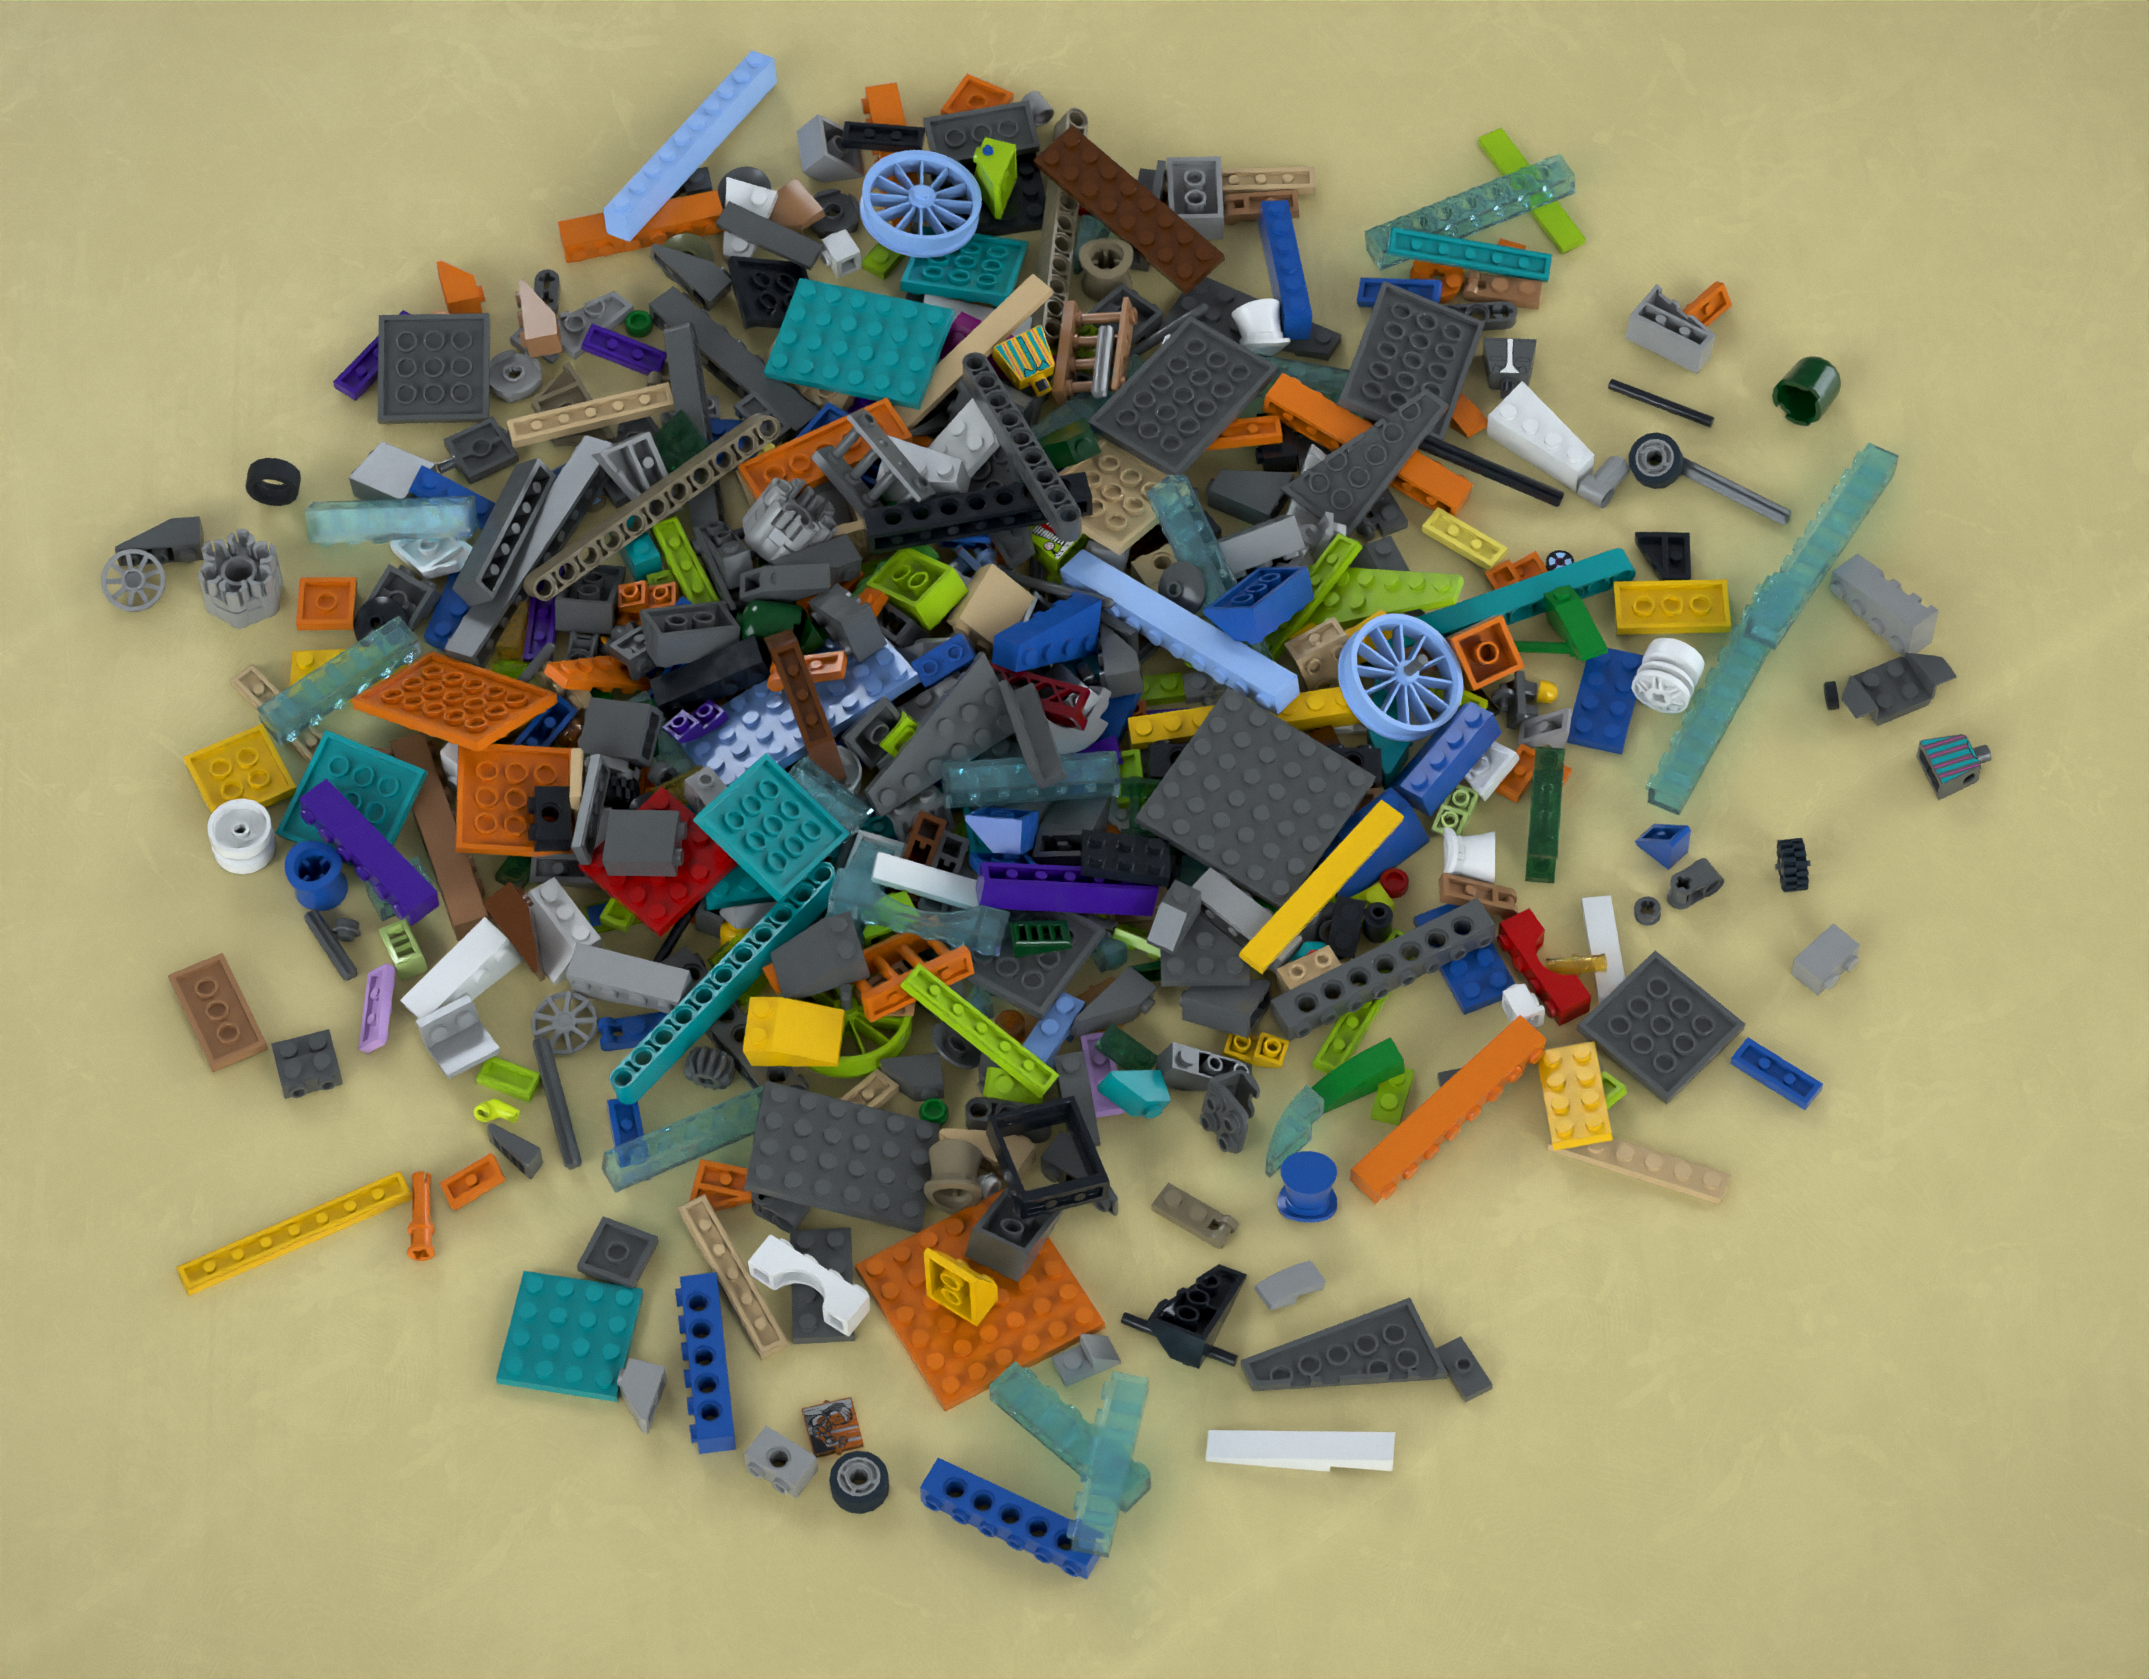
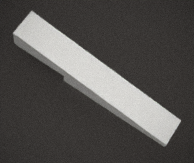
(1302, 1449)

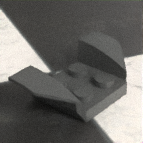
(1896, 687)

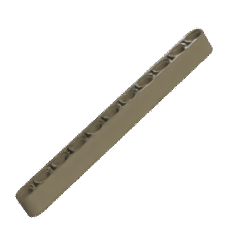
(1057, 241)
(639, 507)

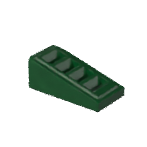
(1031, 947)

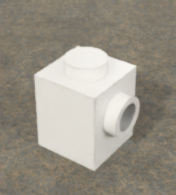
(841, 254)

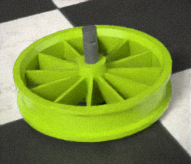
(856, 1022)

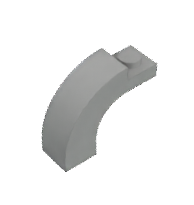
(1073, 740)

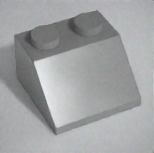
(823, 154)

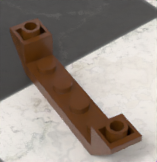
(805, 702)

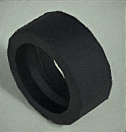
(273, 470)

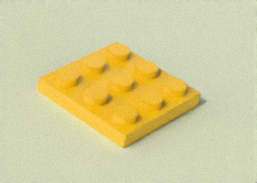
(240, 769)

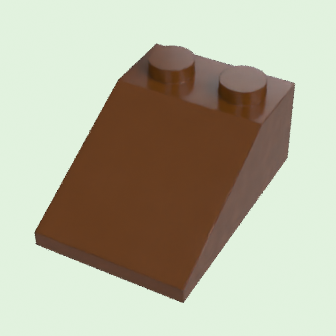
(513, 915)

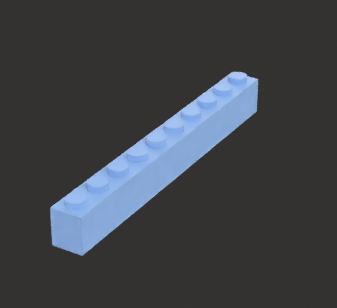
(690, 146)
(1184, 633)

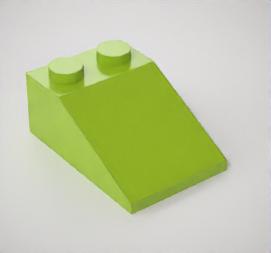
(919, 586)

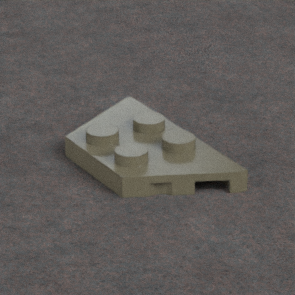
(566, 391)

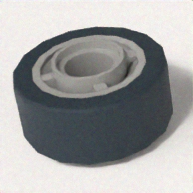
(1656, 445)
(862, 1497)

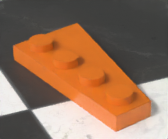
(597, 672)

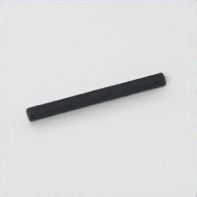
(1492, 470)

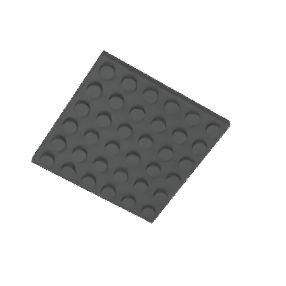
(1255, 799)

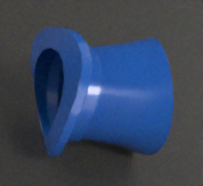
(316, 875)
(1307, 1187)

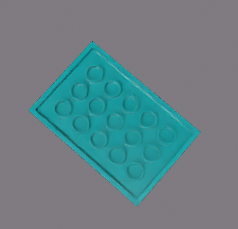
(859, 343)

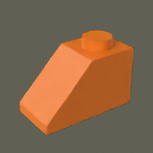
(459, 290)

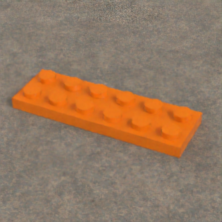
(794, 458)

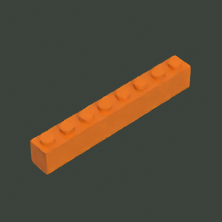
(1334, 426)
(1448, 1110)

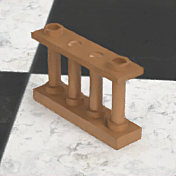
(1071, 341)

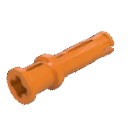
(421, 1227)

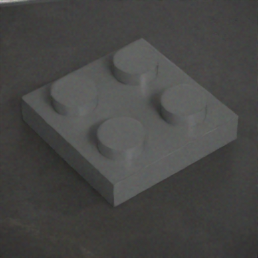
(617, 1253)

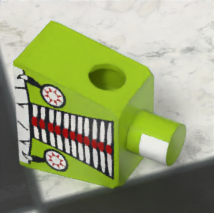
(1051, 550)

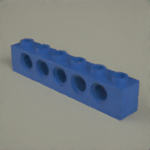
(719, 1433)
(1003, 1504)

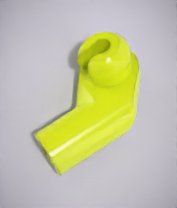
(495, 1109)

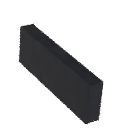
(882, 137)

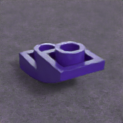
(688, 727)

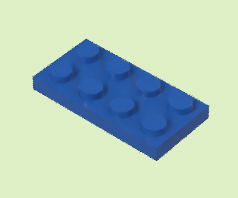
(1605, 701)
(1478, 976)

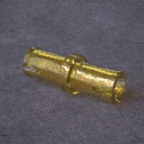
(1578, 964)

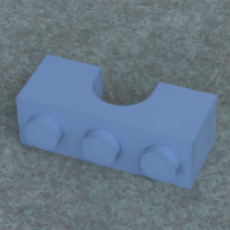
(1054, 1028)

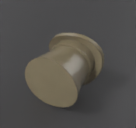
(1105, 266)
(954, 1175)

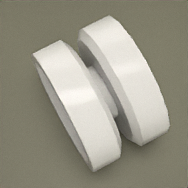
(241, 836)

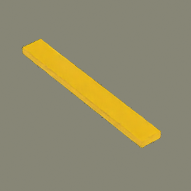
(1321, 886)
(294, 1233)

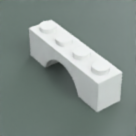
(779, 1264)

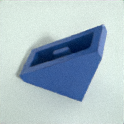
(1665, 843)

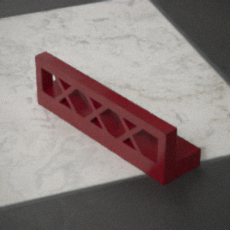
(1055, 712)

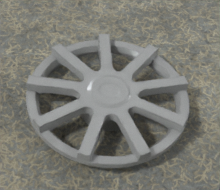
(133, 580)
(565, 1022)

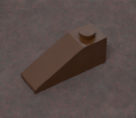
(922, 842)

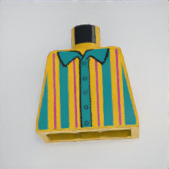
(1026, 360)

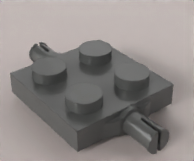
(479, 451)

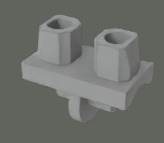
(1321, 536)

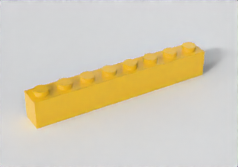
(1305, 713)

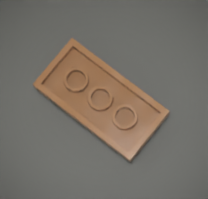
(217, 1012)

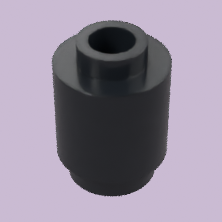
(1377, 922)

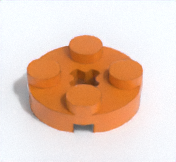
(1451, 277)

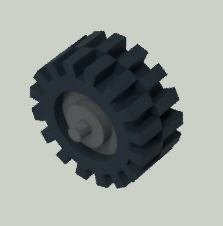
(1792, 865)

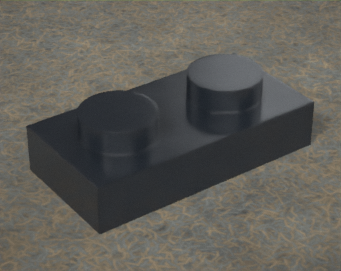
(1346, 926)

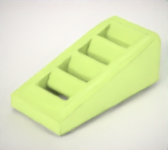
(409, 964)

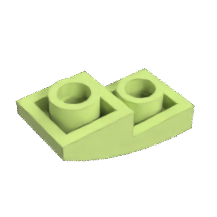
(1456, 810)

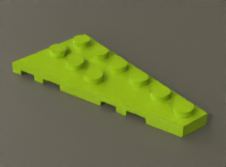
(1366, 591)

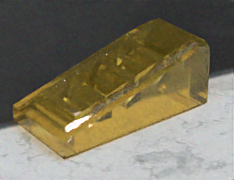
(511, 643)

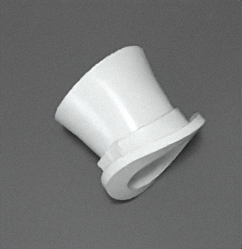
(1260, 326)
(1470, 855)

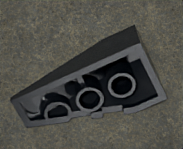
(1195, 1316)

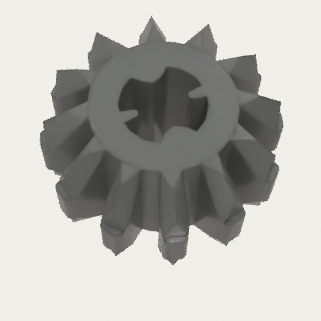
(710, 1068)

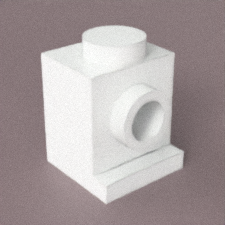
(1519, 1001)

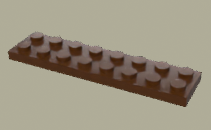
(1129, 210)

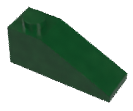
(1070, 444)

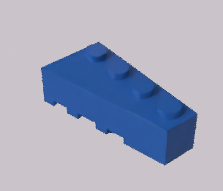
(1051, 636)

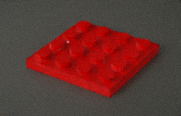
(664, 899)

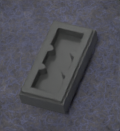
(1464, 1369)

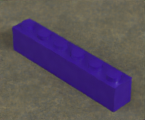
(368, 852)
(1060, 890)

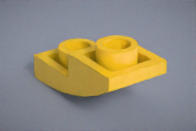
(1259, 1051)

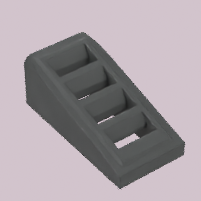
(520, 1152)

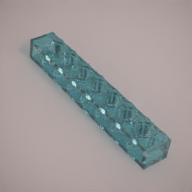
(1479, 206)

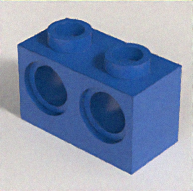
(944, 660)

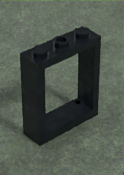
(1059, 1195)

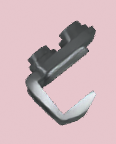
(1228, 1109)

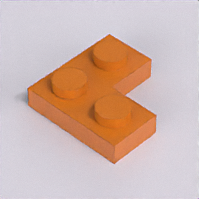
(1520, 776)

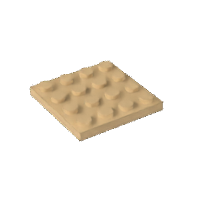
(1118, 496)

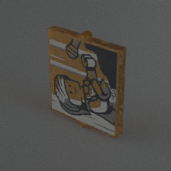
(832, 1427)

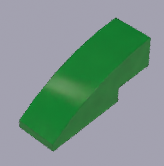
(1360, 1075)

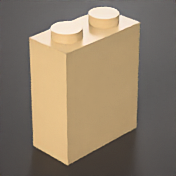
(989, 607)

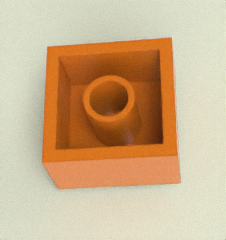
(1485, 652)

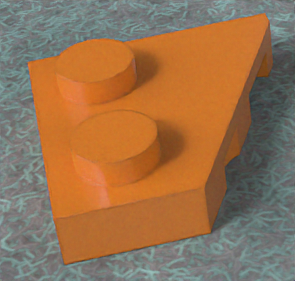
(721, 1184)

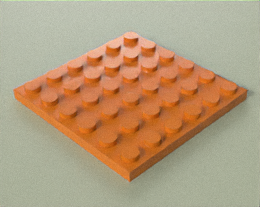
(1024, 1326)

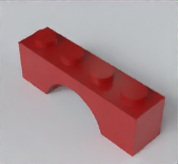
(1561, 995)

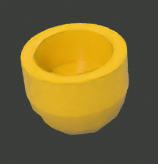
(1547, 692)

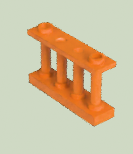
(889, 996)

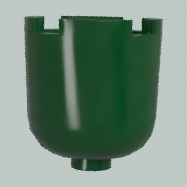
(1807, 390)
(767, 618)

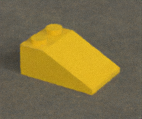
(792, 1033)
(958, 1286)

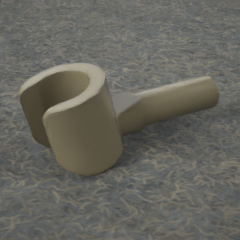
(656, 378)

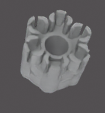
(783, 524)
(241, 581)

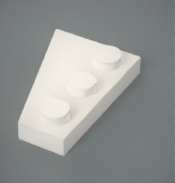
(754, 199)
(1491, 769)

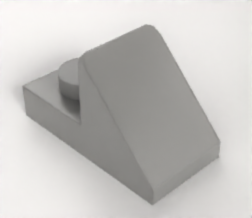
(1546, 729)
(1088, 1359)

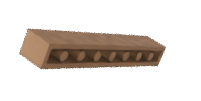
(438, 831)

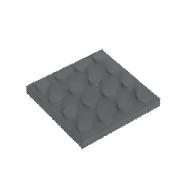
(434, 368)
(1038, 979)
(1660, 1027)

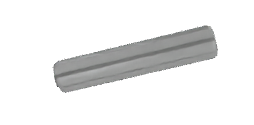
(1102, 362)

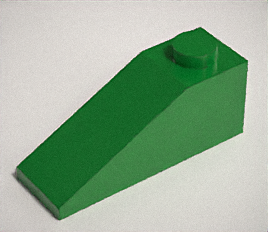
(1573, 623)

